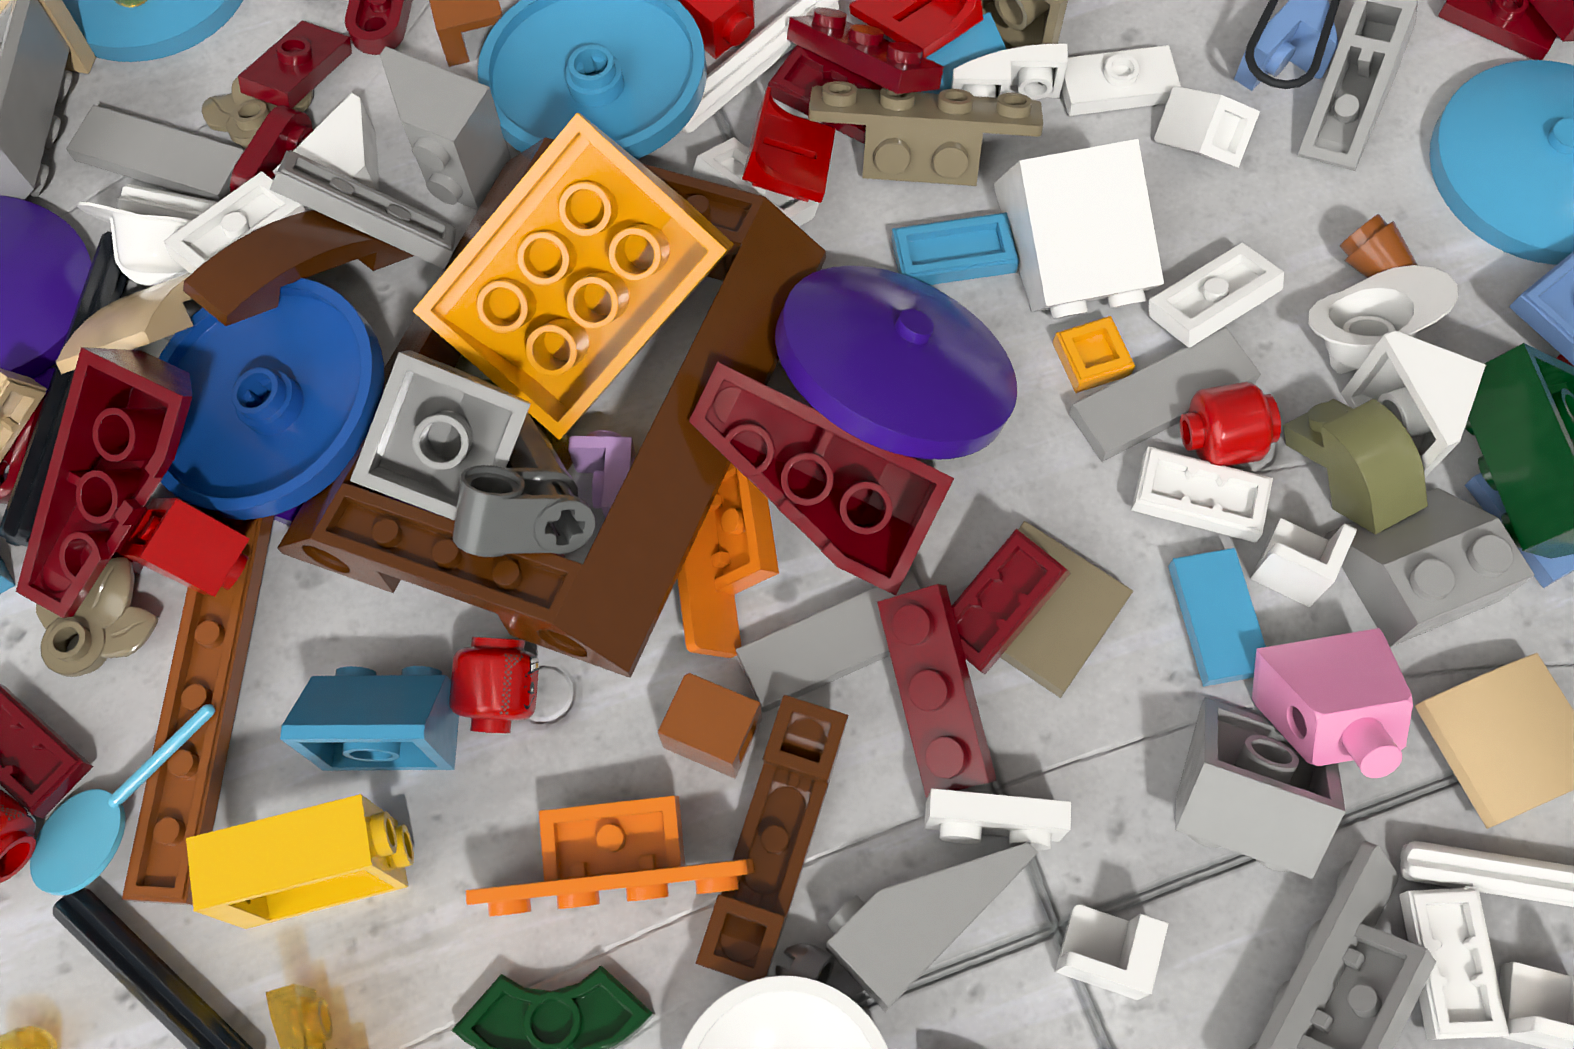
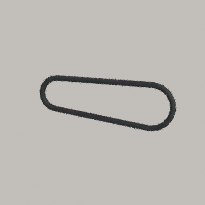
(1294, 83)

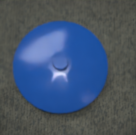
(273, 402)

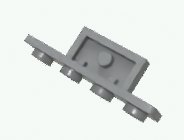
(1353, 979)

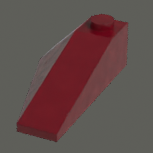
(104, 467)
(844, 494)

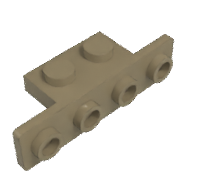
(924, 133)

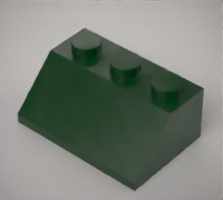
(1528, 446)

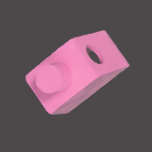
(1337, 699)

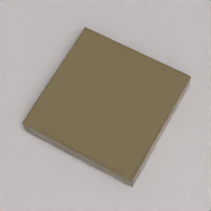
(1070, 622)

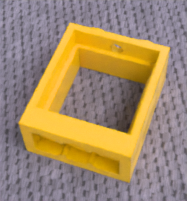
(298, 862)

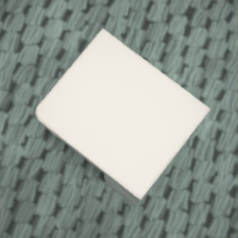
(1207, 125)
(1301, 562)
(1112, 951)
(1538, 1006)

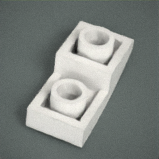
(1026, 70)

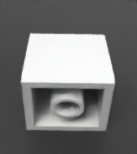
(1082, 228)

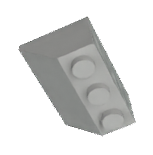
(30, 85)

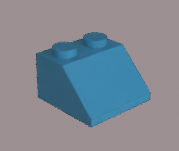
(375, 721)

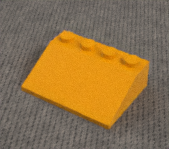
(572, 275)

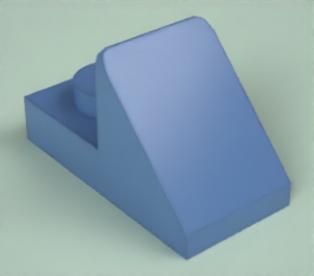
(1291, 37)

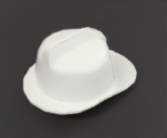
(140, 243)
(1388, 301)

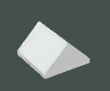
(1422, 387)

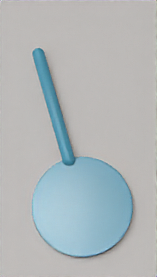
(89, 827)

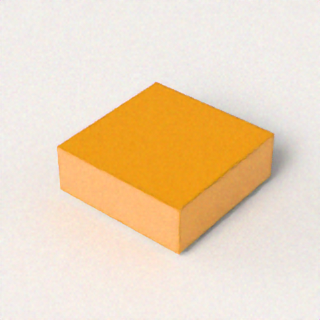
(1093, 354)

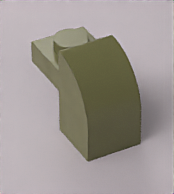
(1368, 460)

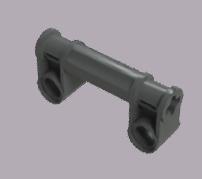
(514, 505)

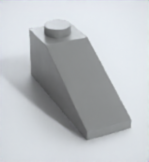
(1358, 81)
(912, 923)

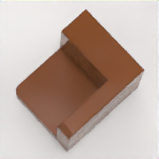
(459, 16)
(710, 725)

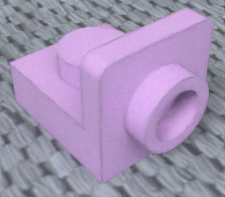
(607, 457)

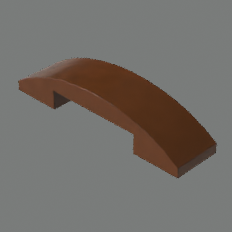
(250, 271)
(777, 836)

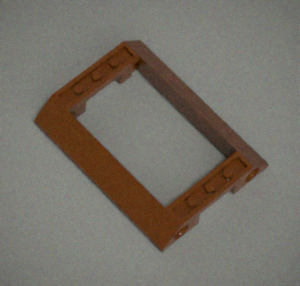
(614, 598)

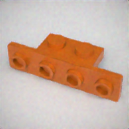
(727, 557)
(611, 848)

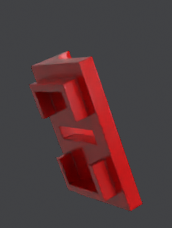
(920, 22)
(788, 153)

